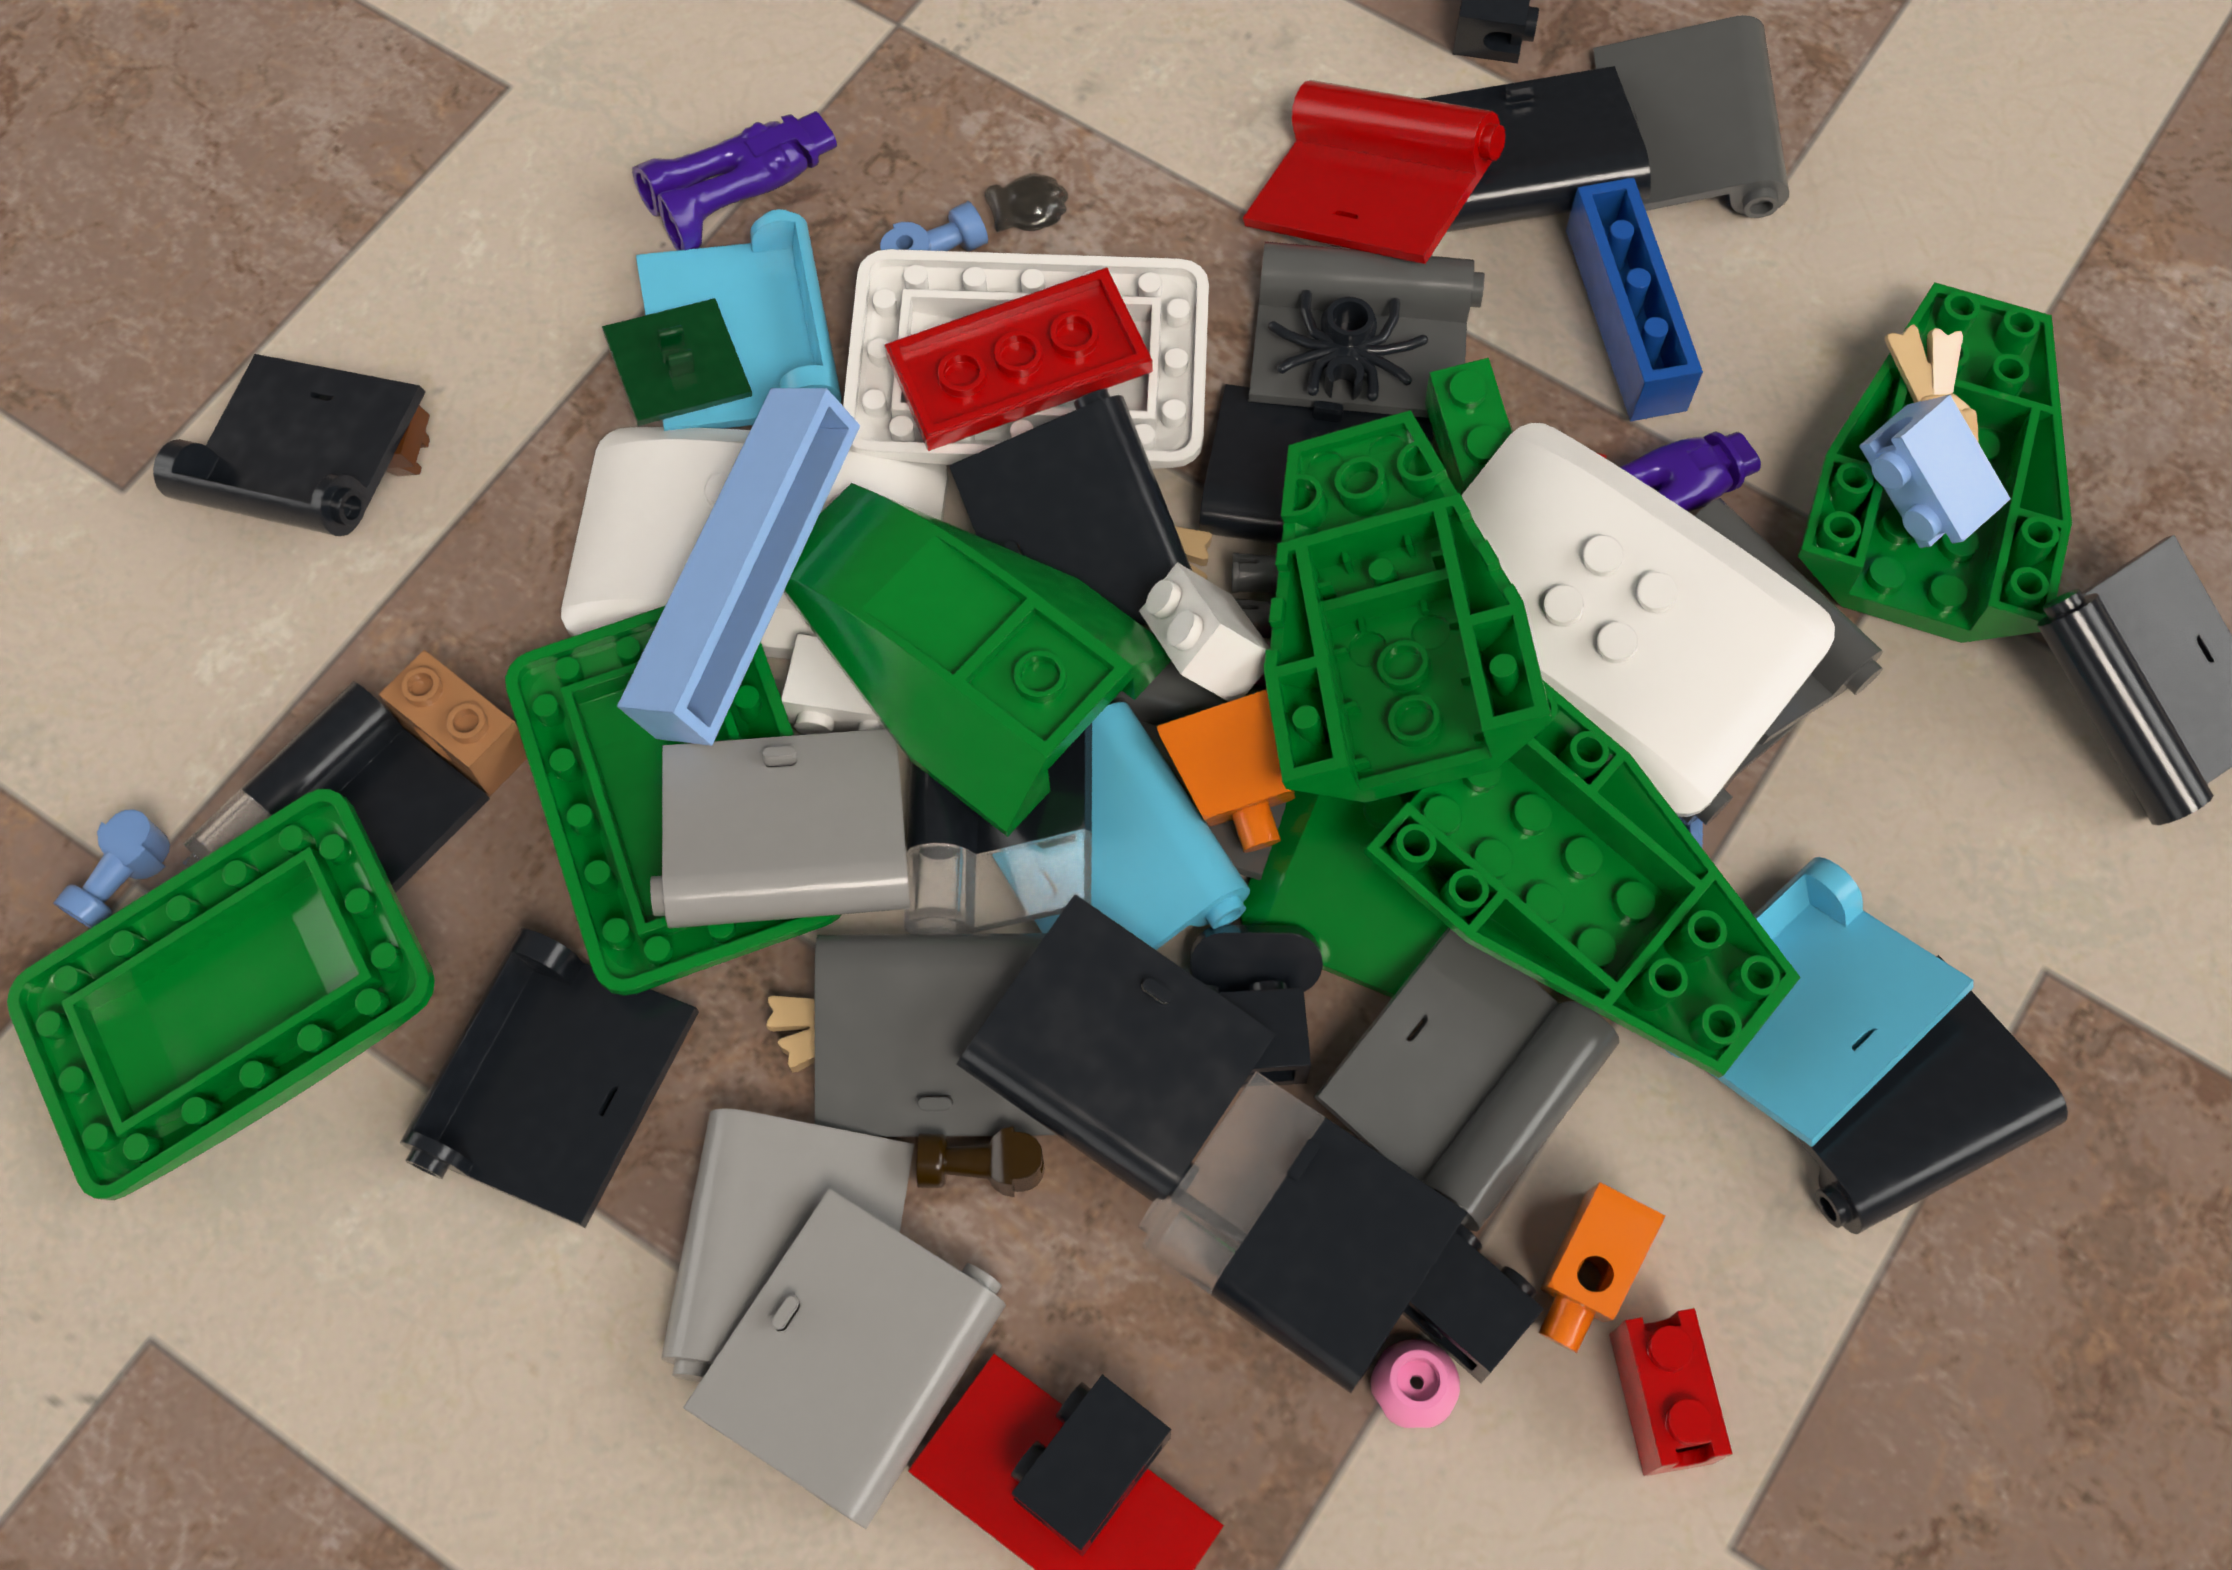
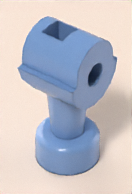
(964, 228)
(130, 849)

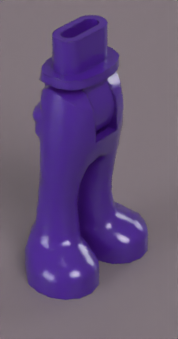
(750, 166)
(1697, 468)

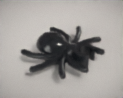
(1347, 345)

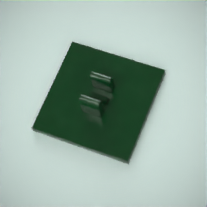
(676, 361)

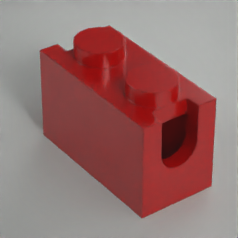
(1670, 1393)

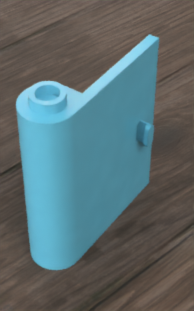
(768, 305)
(1150, 845)
(1852, 985)

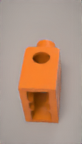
(1231, 766)
(1615, 1238)

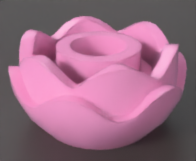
(1412, 1406)

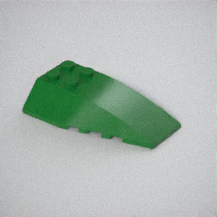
(1391, 624)

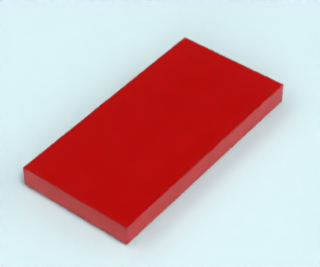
(1018, 358)
(983, 1442)

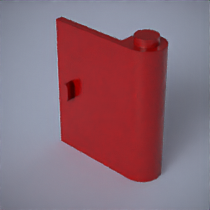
(1376, 170)

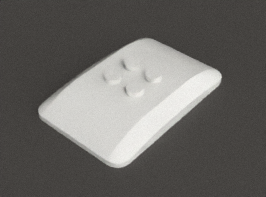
(922, 289)
(651, 503)
(1645, 611)

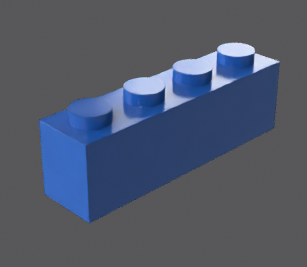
(1633, 300)

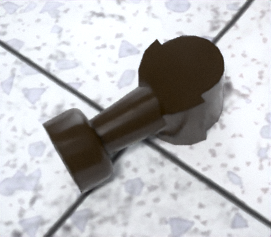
(1009, 1161)

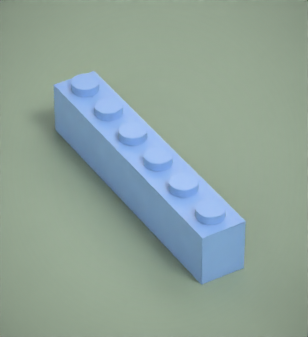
(740, 566)

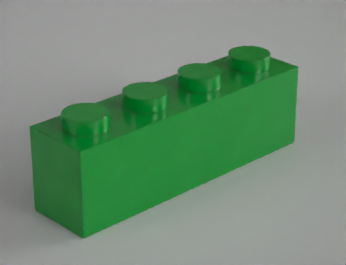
(1466, 418)

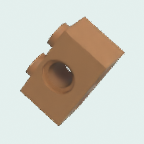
(455, 722)

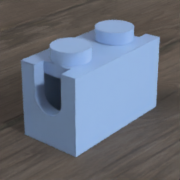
(1934, 471)

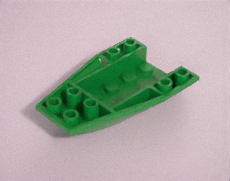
(2015, 559)
(965, 647)
(1593, 890)

